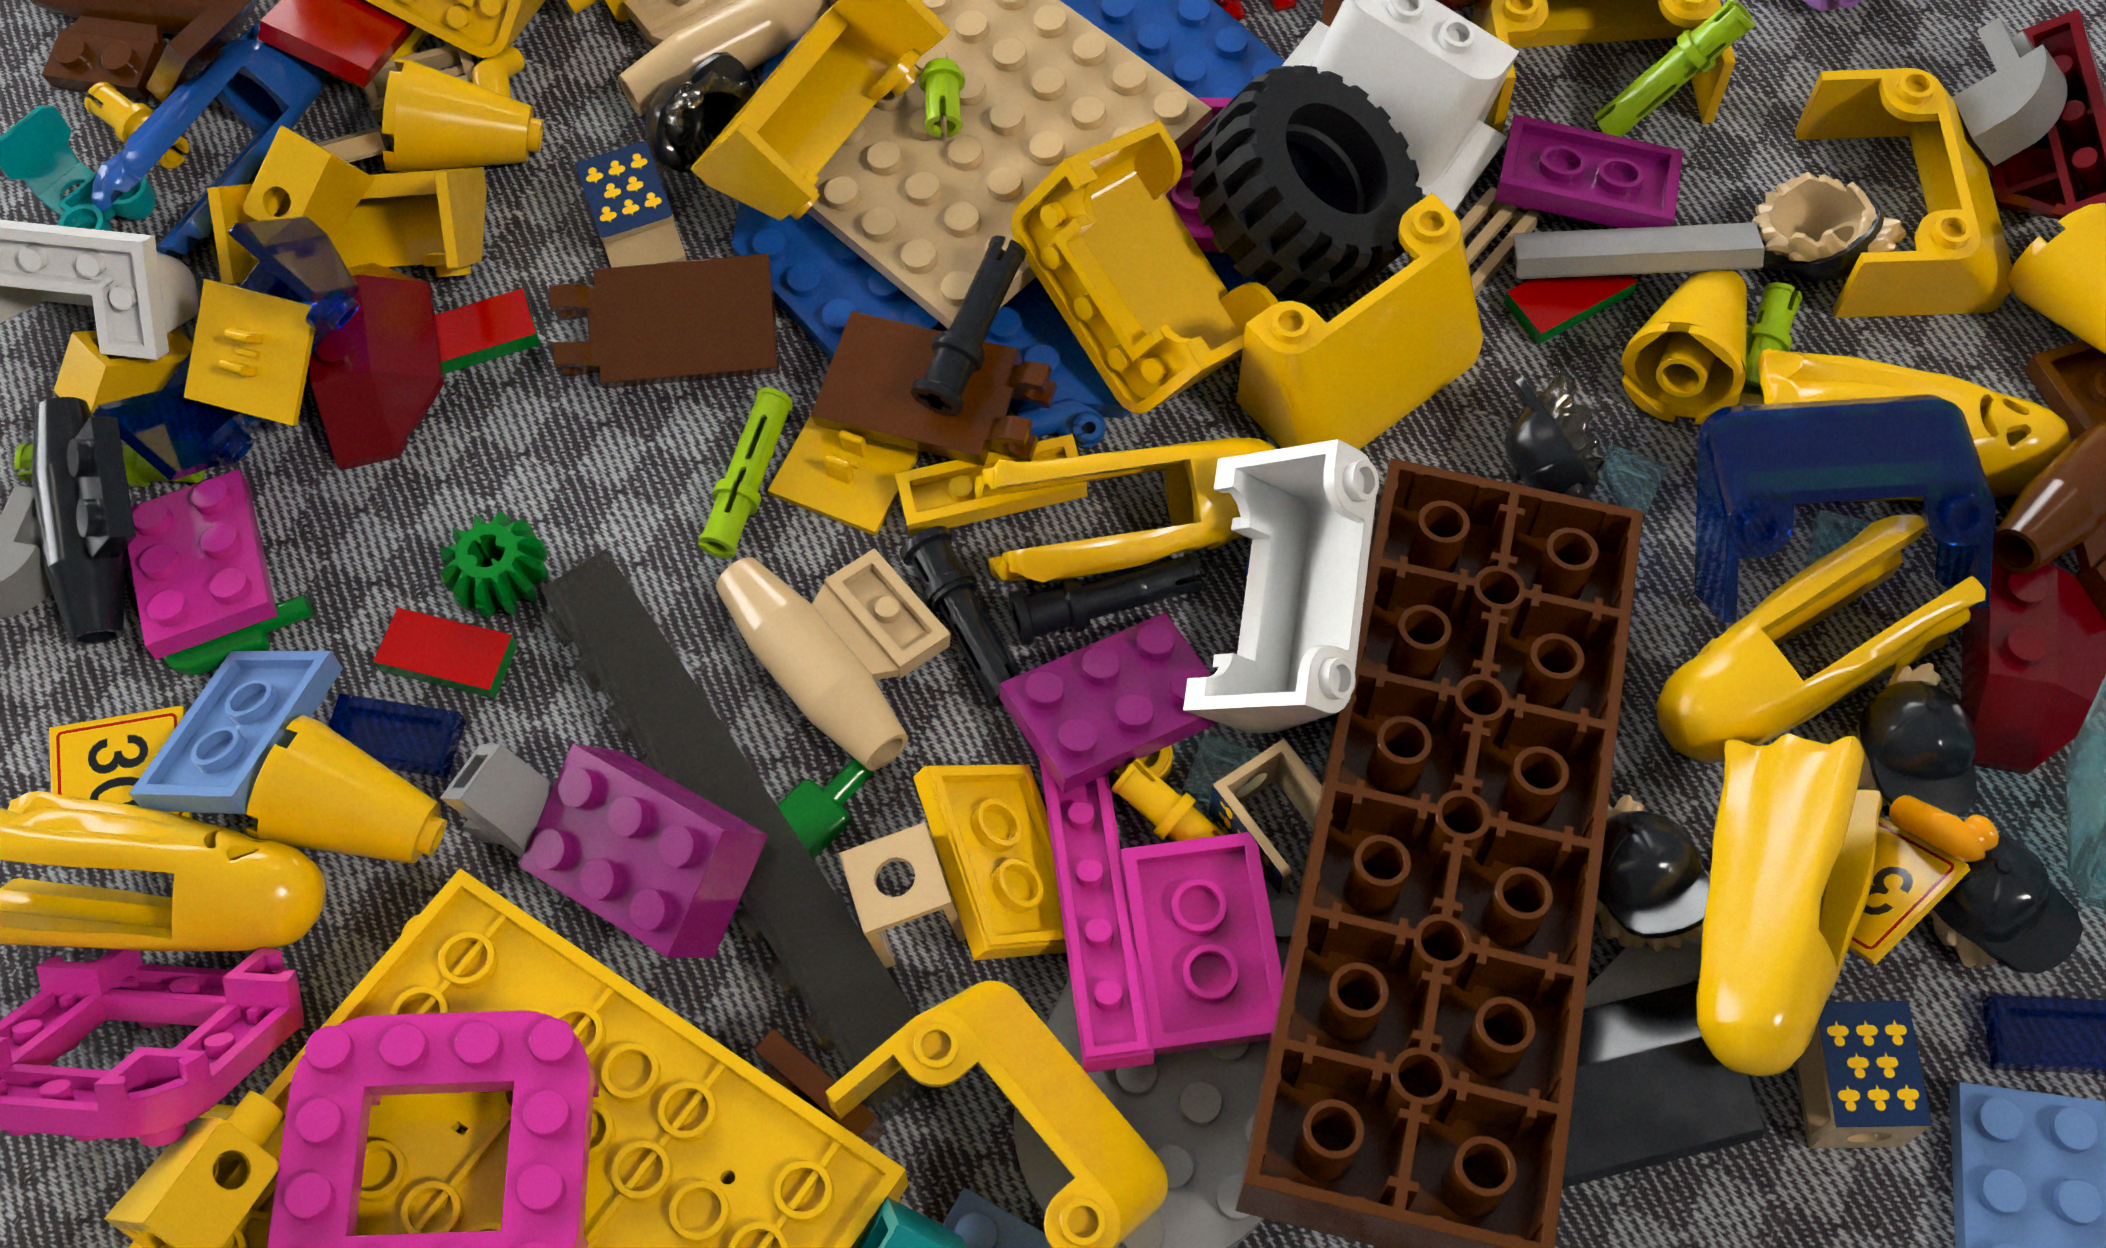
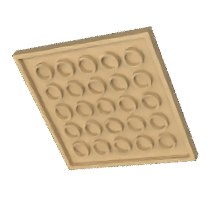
(1031, 96)

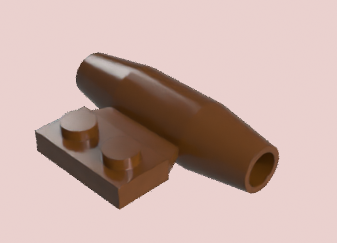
(114, 41)
(2062, 511)

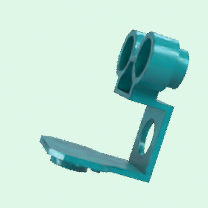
(40, 156)

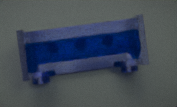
(192, 436)
(1784, 454)

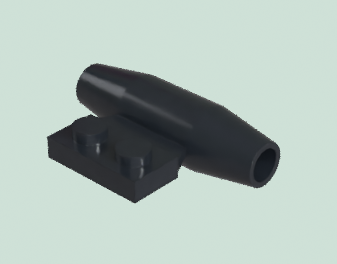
(82, 516)

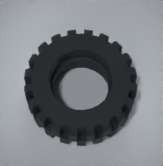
(1264, 213)

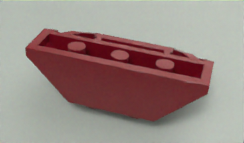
(2069, 162)
(379, 368)
(2031, 666)

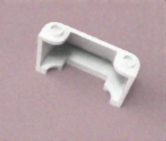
(1304, 586)

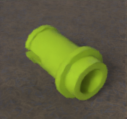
(942, 87)

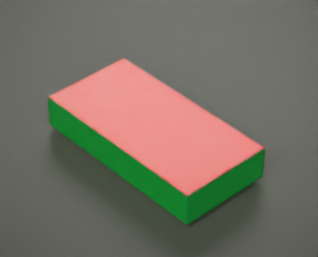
(1556, 304)
(485, 330)
(446, 652)

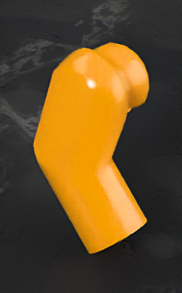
(1960, 839)

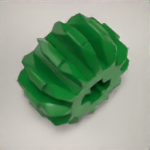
(494, 565)

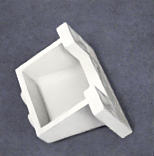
(1430, 77)
(130, 285)

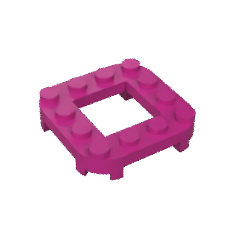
(429, 1054)
(153, 1090)

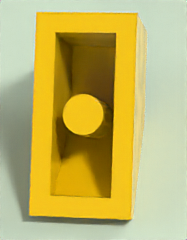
(112, 377)

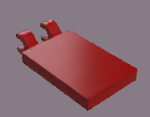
(336, 35)

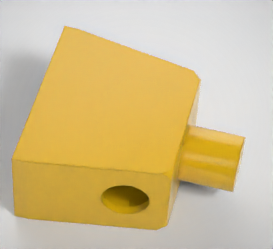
(305, 181)
(178, 1196)

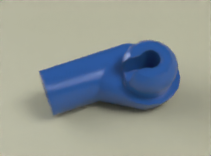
(1067, 418)

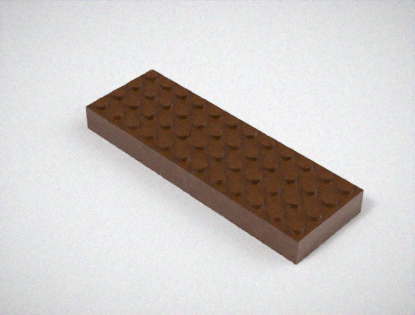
(1452, 876)

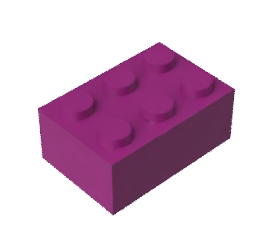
(643, 852)

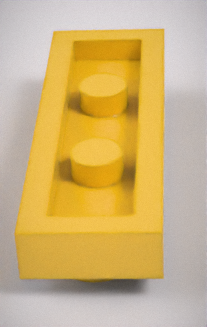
(947, 495)

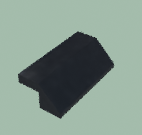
(1651, 1089)

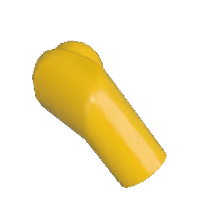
(495, 71)

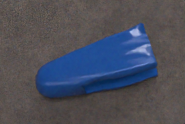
(250, 79)

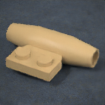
(693, 30)
(833, 650)

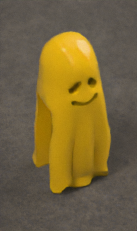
(2009, 432)
(1195, 509)
(1752, 693)
(225, 884)
(1782, 896)

